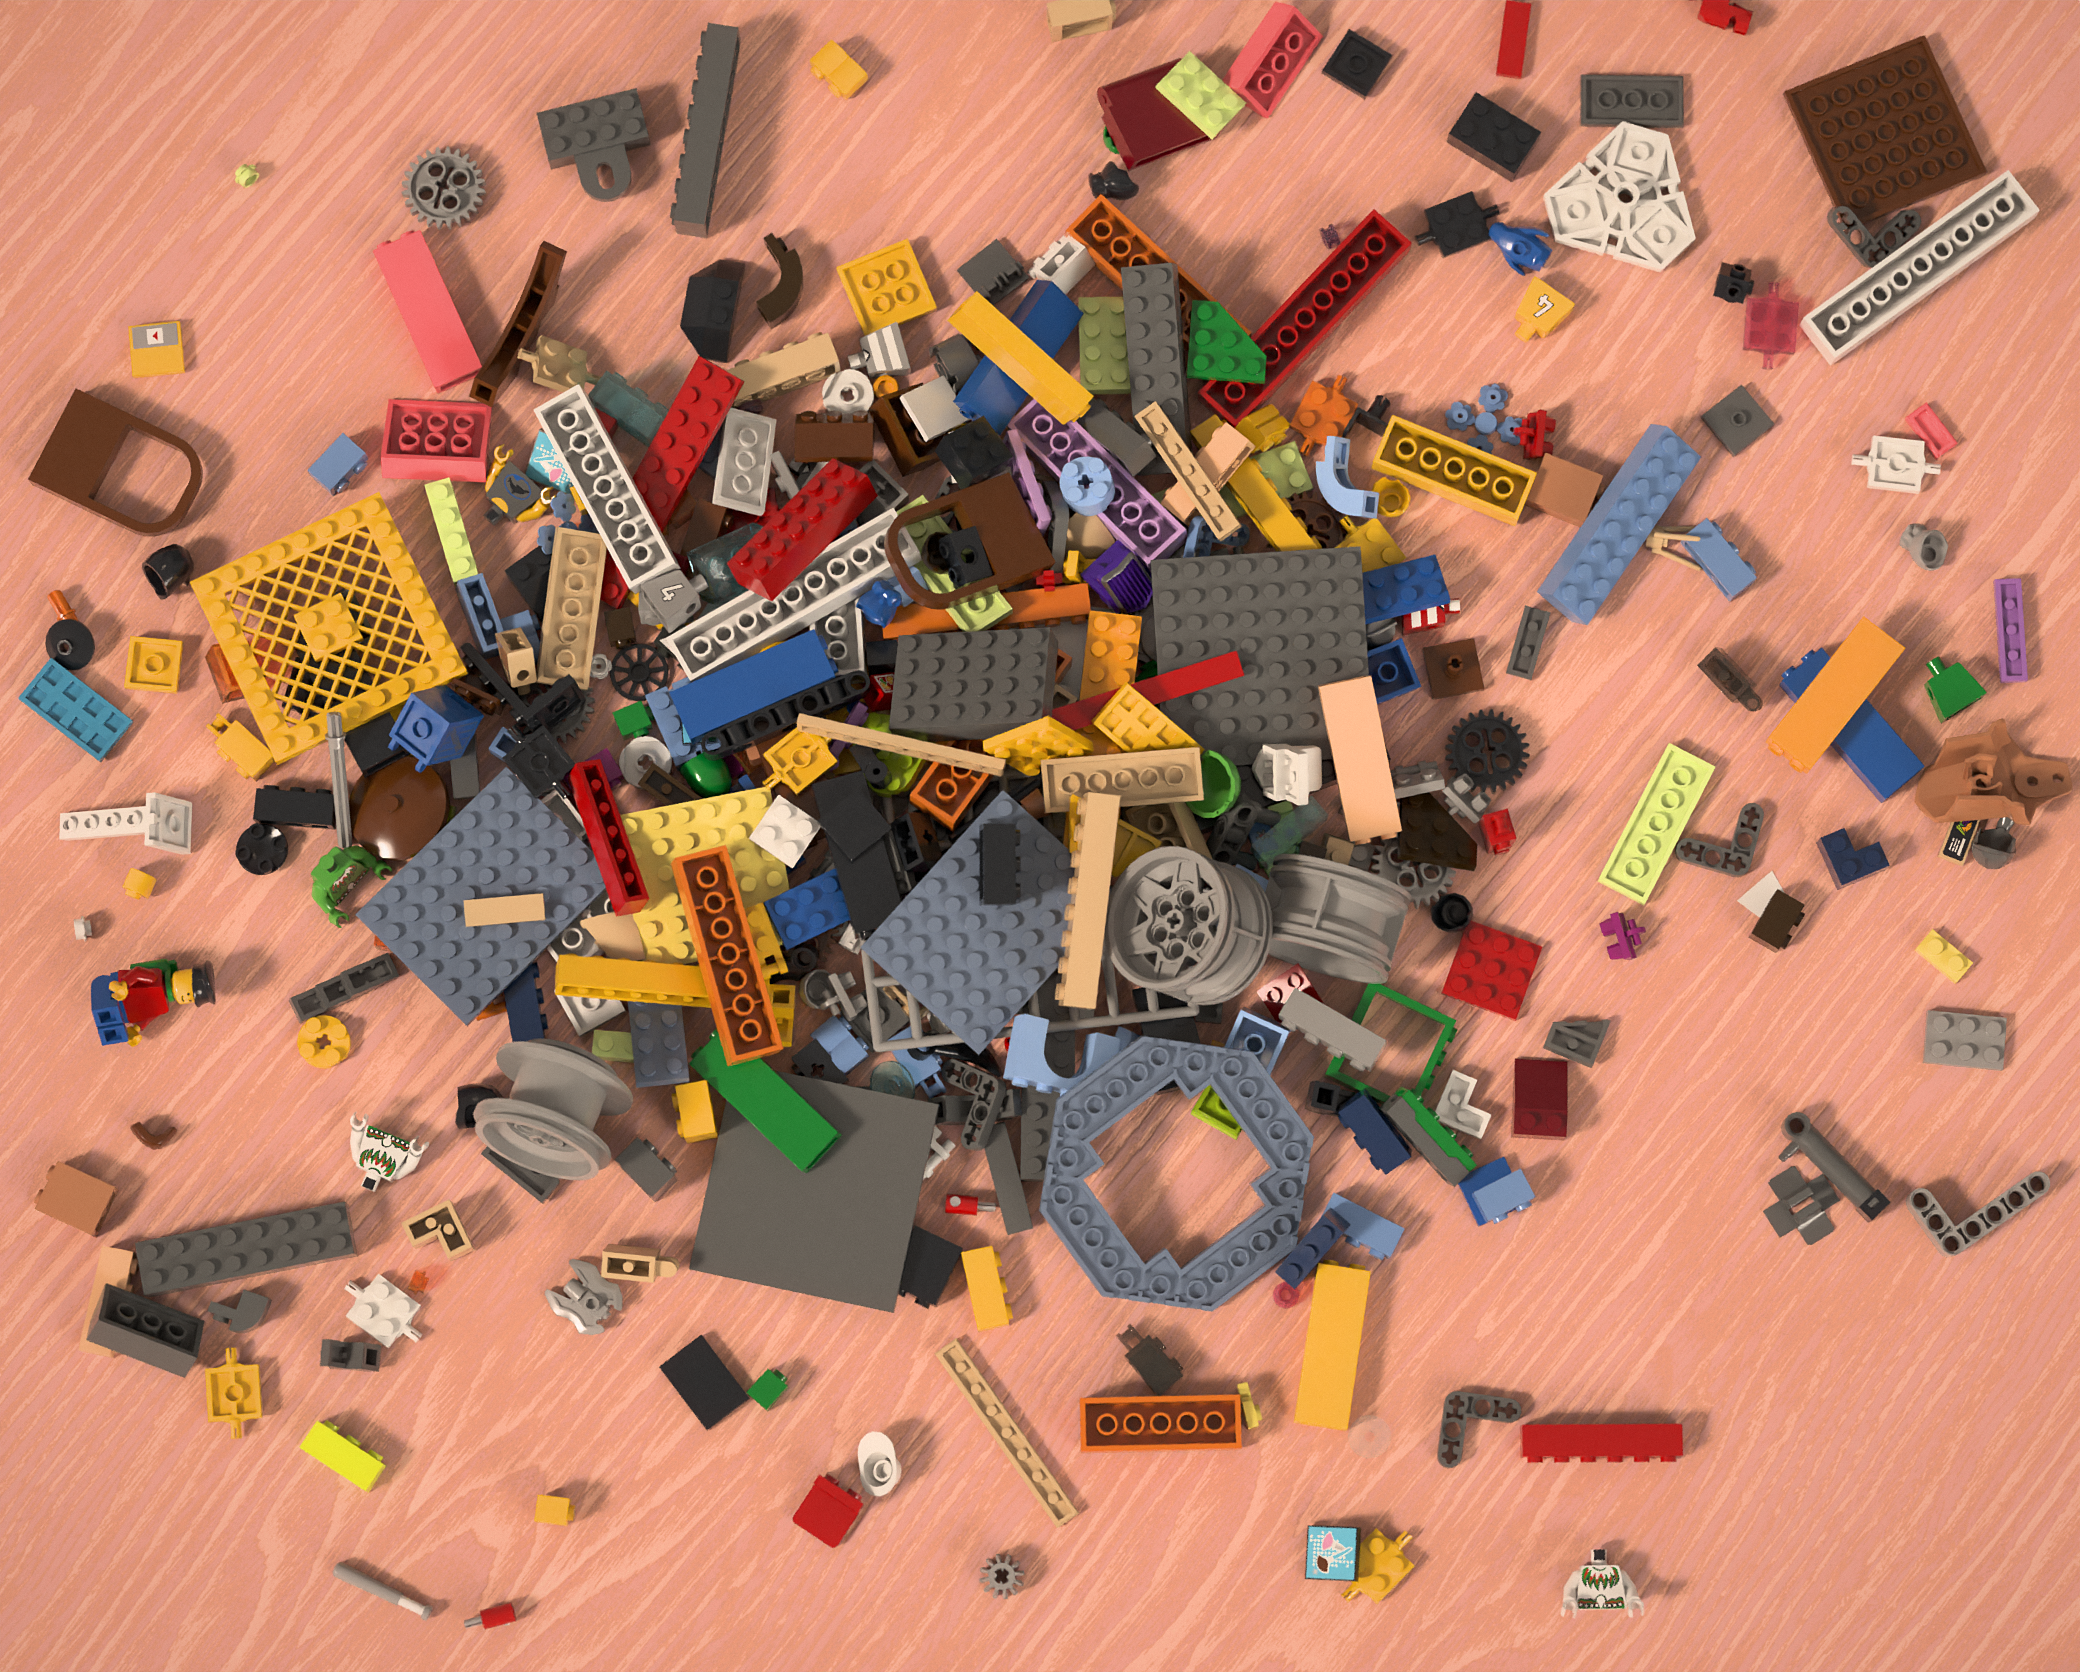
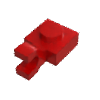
(1049, 580)

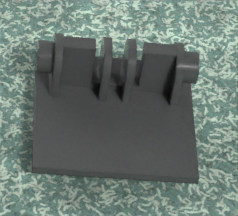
(993, 272)

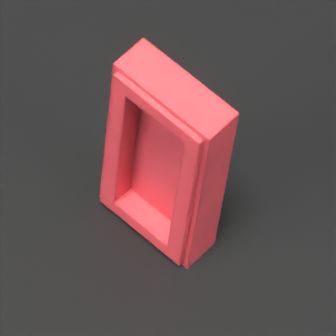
(1931, 430)

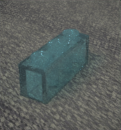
(1289, 832)

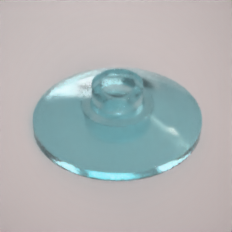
(887, 1075)

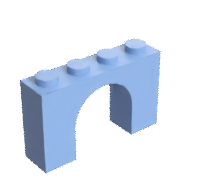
(1027, 1061)

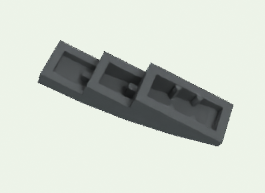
(465, 772)
(344, 987)
(1007, 1181)

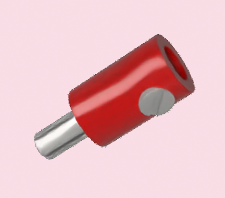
(967, 1205)
(493, 1617)

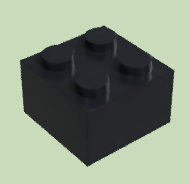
(973, 453)

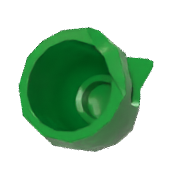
(707, 777)

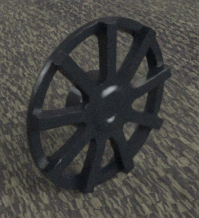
(638, 672)

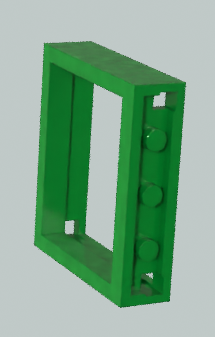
(1435, 1059)

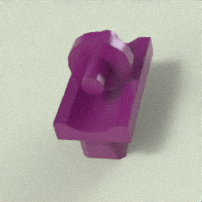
(1618, 926)

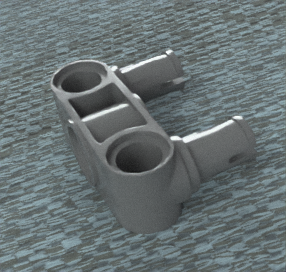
(1233, 829)

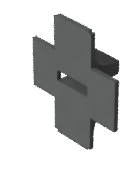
(1810, 1220)

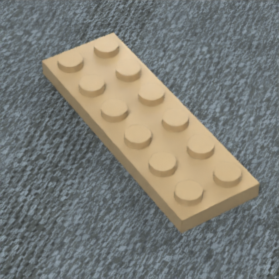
(571, 607)
(1135, 777)

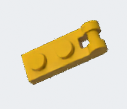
(765, 941)

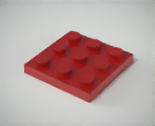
(1491, 970)

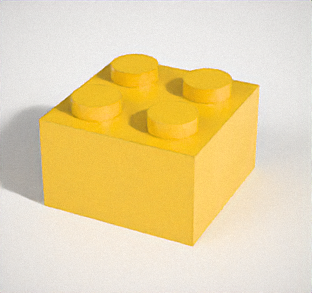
(696, 1112)

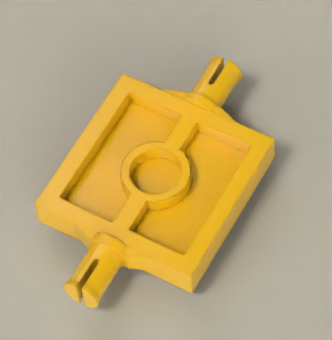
(1376, 544)
(799, 760)
(233, 1393)
(1380, 1566)

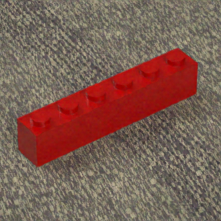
(608, 837)
(1601, 1441)

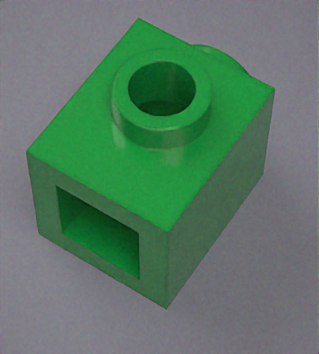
(634, 720)

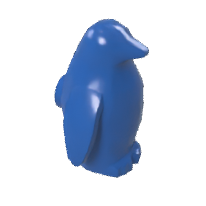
(1521, 246)

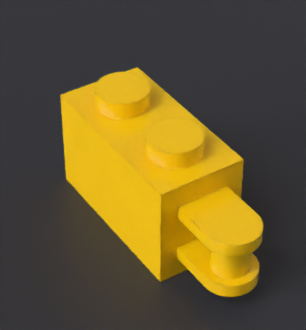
(242, 748)

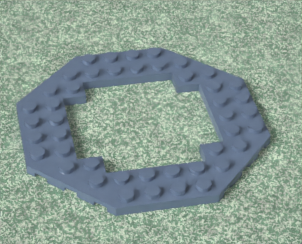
(1113, 1093)

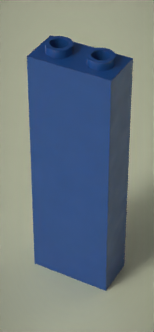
(1047, 320)
(753, 684)
(1865, 741)

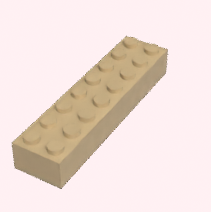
(1088, 900)

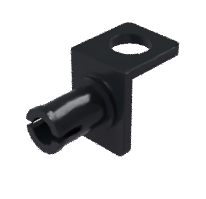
(1371, 418)

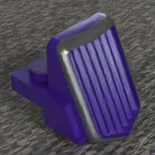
(1120, 579)

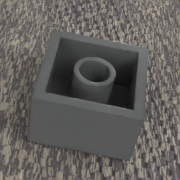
(646, 1169)

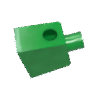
(1951, 689)

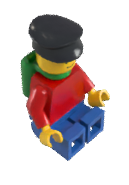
(145, 994)

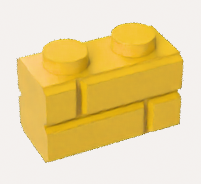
(1264, 428)

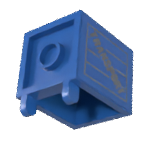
(435, 726)

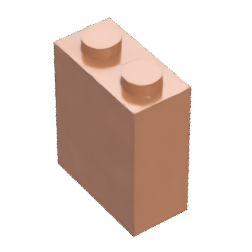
(1564, 490)
(75, 1198)

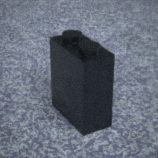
(928, 1267)

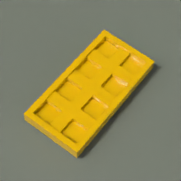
(1139, 724)

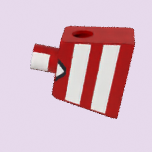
(1429, 618)

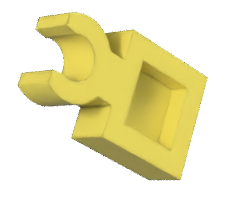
(1251, 1412)

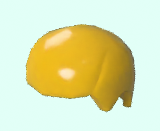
(1393, 497)

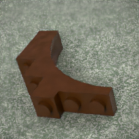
(522, 327)

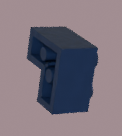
(1848, 865)

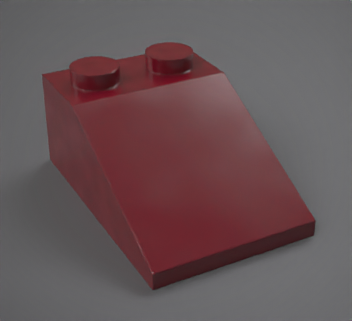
(1540, 1099)

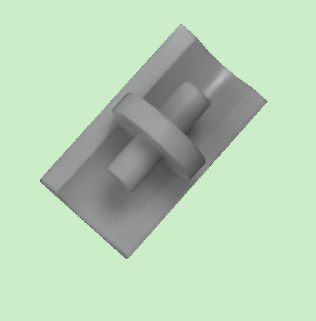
(1462, 801)
(838, 985)

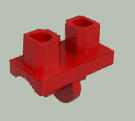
(1532, 434)

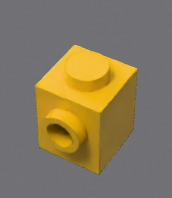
(554, 1510)

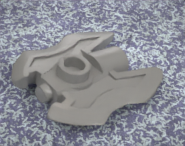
(588, 1300)

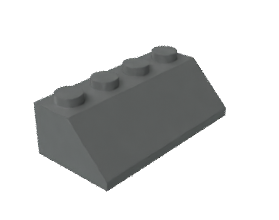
(145, 1330)

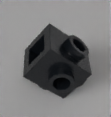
(1733, 283)

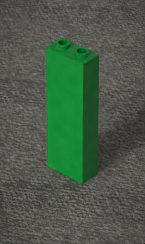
(768, 1104)

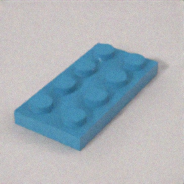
(75, 710)

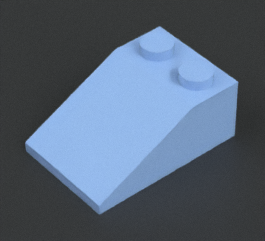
(1260, 1035)

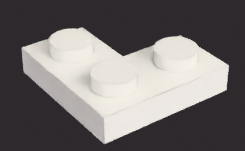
(1454, 1108)

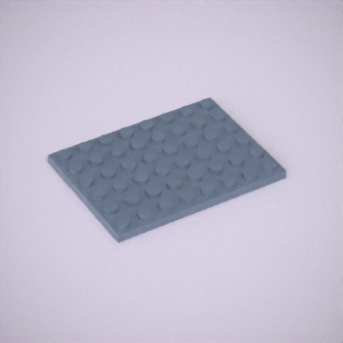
(490, 849)
(974, 960)

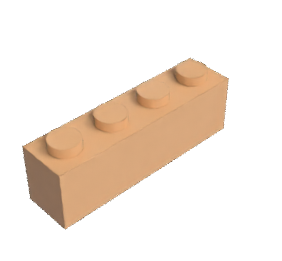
(1219, 462)
(116, 1269)

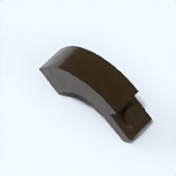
(785, 297)

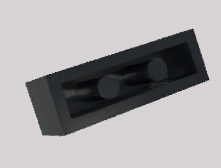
(294, 807)

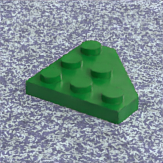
(1221, 347)

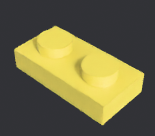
(1943, 956)

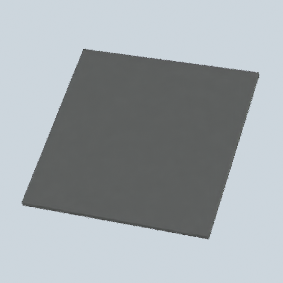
(1293, 628)
(826, 1231)

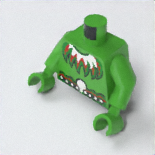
(339, 874)

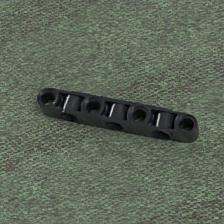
(784, 714)

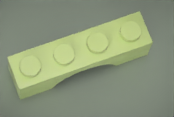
(451, 529)

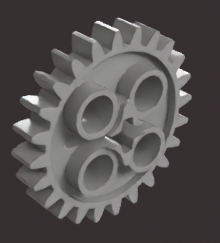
(422, 181)
(1394, 871)

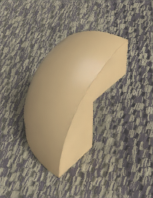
(1087, 536)

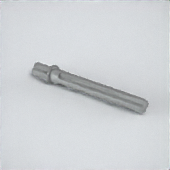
(339, 780)

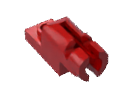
(1721, 14)

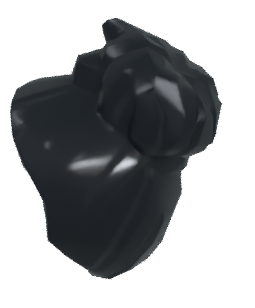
(1112, 183)

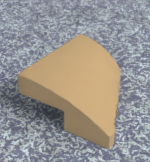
(616, 935)

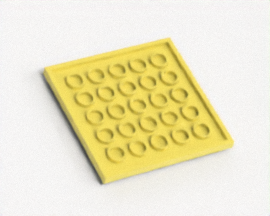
(688, 828)

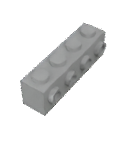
(1332, 1029)

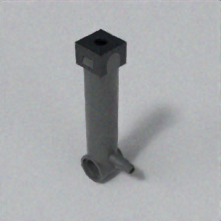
(1833, 1165)

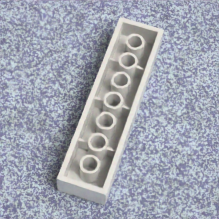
(606, 488)

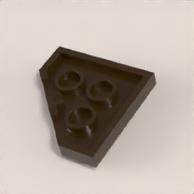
(1433, 835)

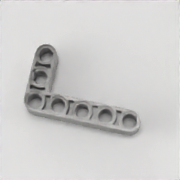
(1979, 1218)

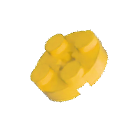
(316, 1028)

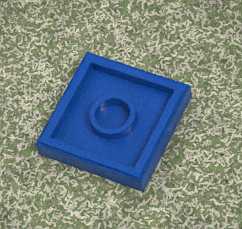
(1480, 1178)

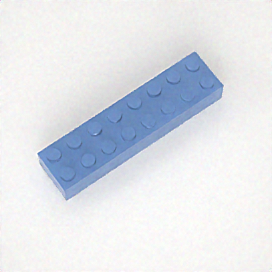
(1619, 524)

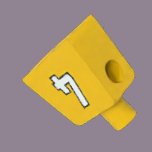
(1541, 310)

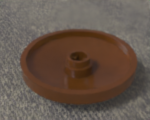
(398, 809)

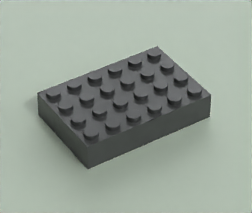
(972, 683)

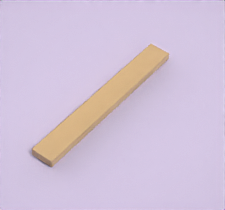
(901, 745)
(1006, 1433)

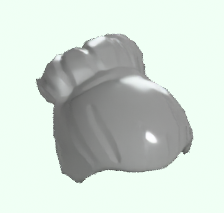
(1925, 546)

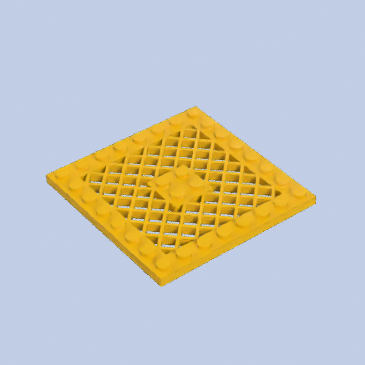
(327, 626)

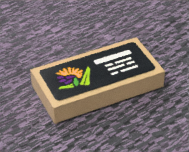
(1958, 841)

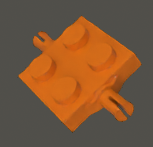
(1322, 414)

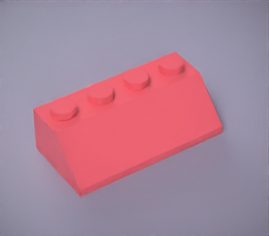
(1272, 58)

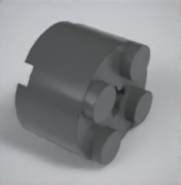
(955, 360)

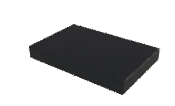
(704, 1382)

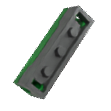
(1427, 1135)

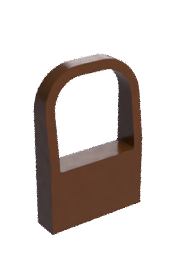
(84, 451)
(1005, 530)

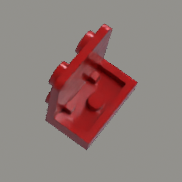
(828, 1510)

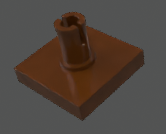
(1453, 669)

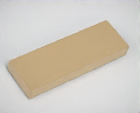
(504, 910)

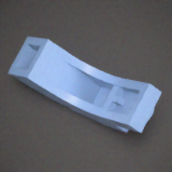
(1337, 486)

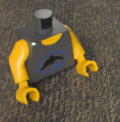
(513, 492)

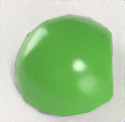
(1220, 785)

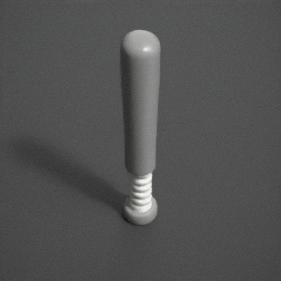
(365, 1582)

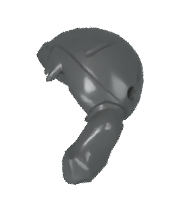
(1995, 846)

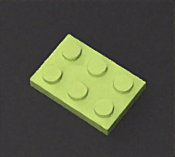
(1200, 95)

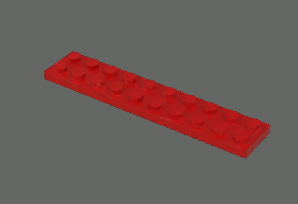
(677, 454)

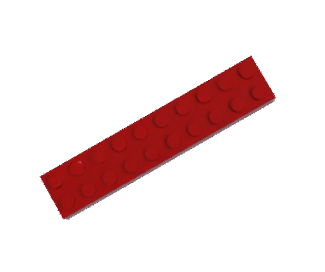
(1312, 314)

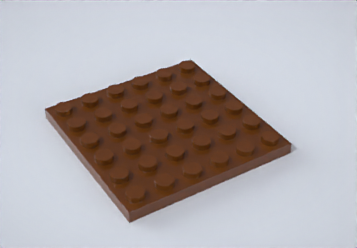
(1885, 131)

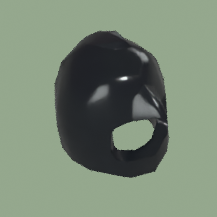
(168, 565)
(468, 1097)

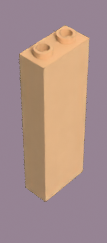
(1360, 759)

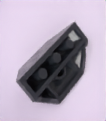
(712, 308)

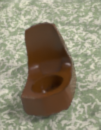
(149, 1140)

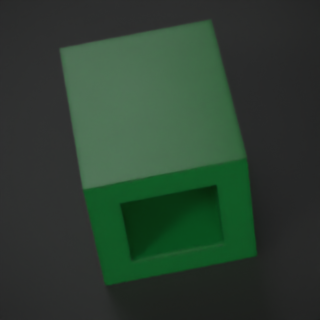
(768, 1388)

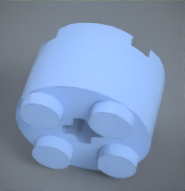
(1082, 472)

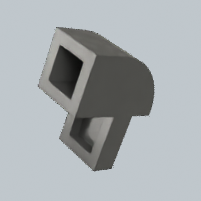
(248, 1315)
(350, 1355)

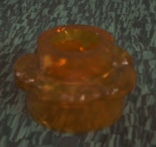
(418, 1282)

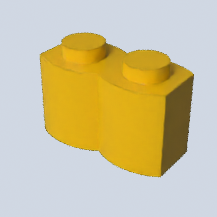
(838, 70)

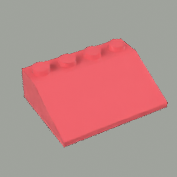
(436, 440)

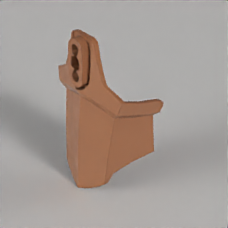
(1988, 779)

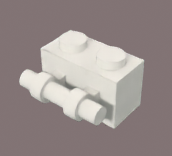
(1063, 264)

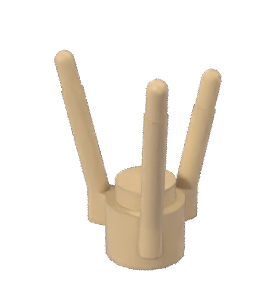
(1659, 538)

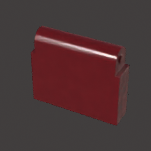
(1144, 120)

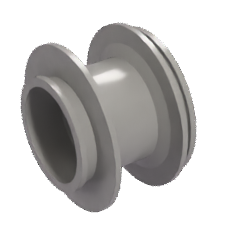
(552, 1109)

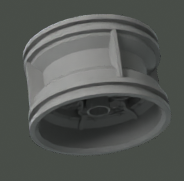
(1334, 918)
(1220, 929)

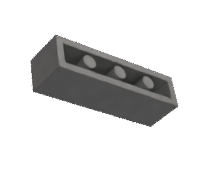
(1116, 437)

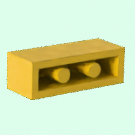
(986, 1288)

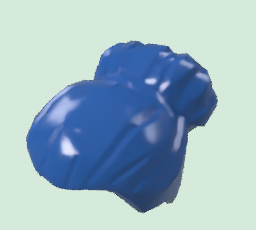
(880, 603)

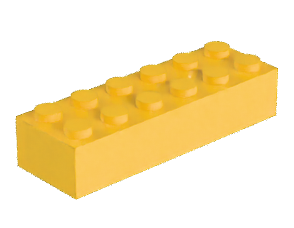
(1453, 470)

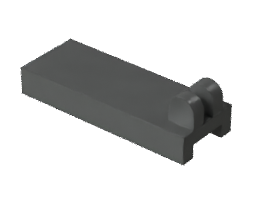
(1528, 643)

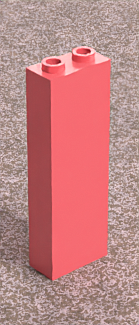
(428, 310)

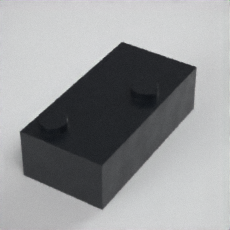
(1175, 1029)

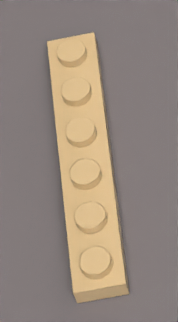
(1188, 471)

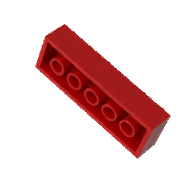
(802, 529)

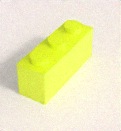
(343, 1455)

